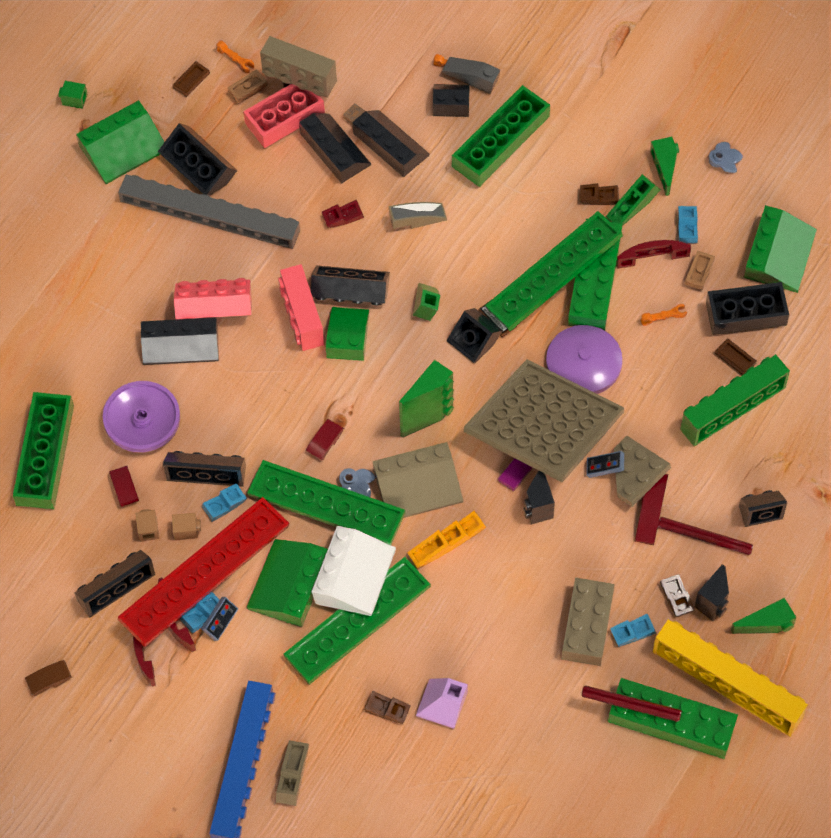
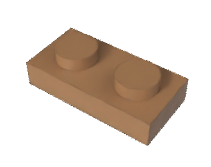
(247, 86)
(699, 270)

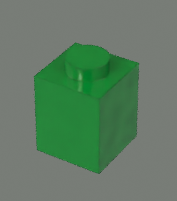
(73, 94)

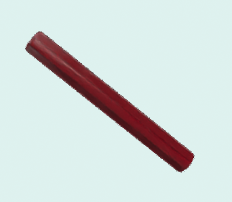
(705, 535)
(631, 703)

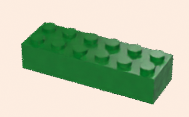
(500, 136)
(594, 289)
(734, 399)
(43, 450)
(699, 726)

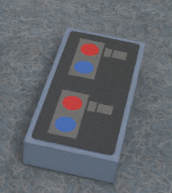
(605, 464)
(219, 618)

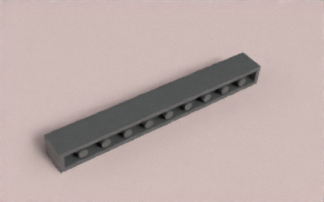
(209, 211)

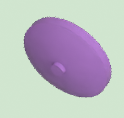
(585, 357)
(141, 416)

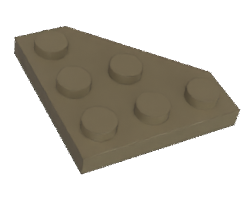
(640, 471)

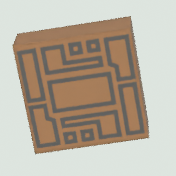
(353, 113)

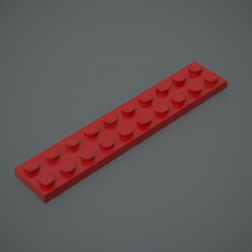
(203, 572)

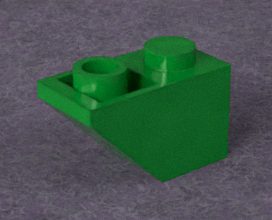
(426, 302)

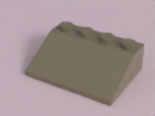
(419, 480)

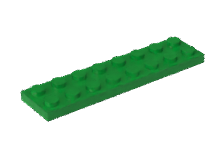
(554, 270)
(326, 502)
(348, 629)

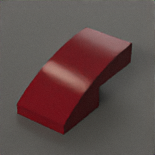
(343, 215)
(324, 439)
(124, 486)

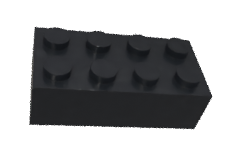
(747, 308)

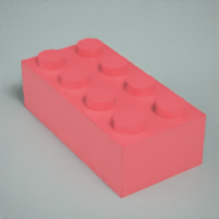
(281, 113)
(213, 298)
(301, 308)

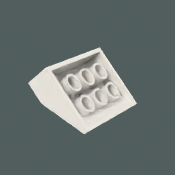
(353, 571)

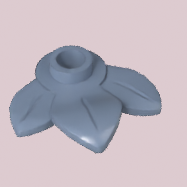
(725, 157)
(359, 482)

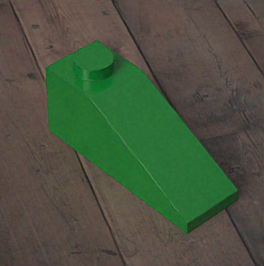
(664, 155)
(634, 200)
(770, 619)

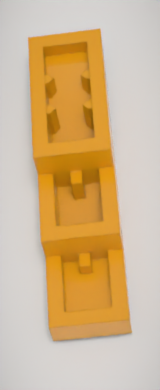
(446, 540)

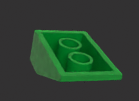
(347, 333)

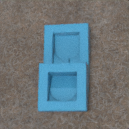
(687, 224)
(224, 503)
(197, 616)
(633, 631)

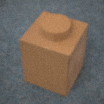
(147, 525)
(185, 526)

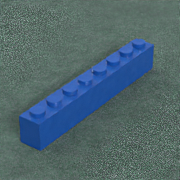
(242, 760)

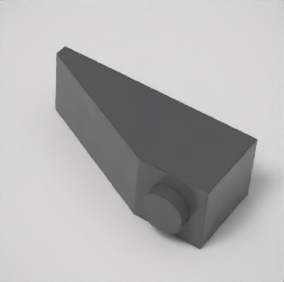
(473, 73)

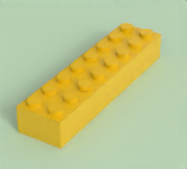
(729, 677)

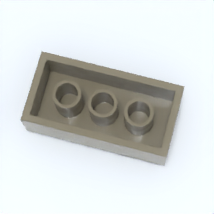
(298, 67)
(587, 621)

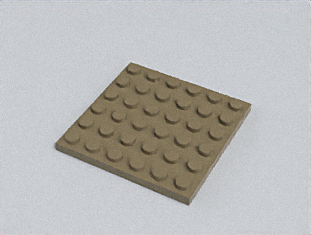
(544, 420)

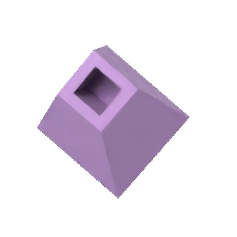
(443, 701)

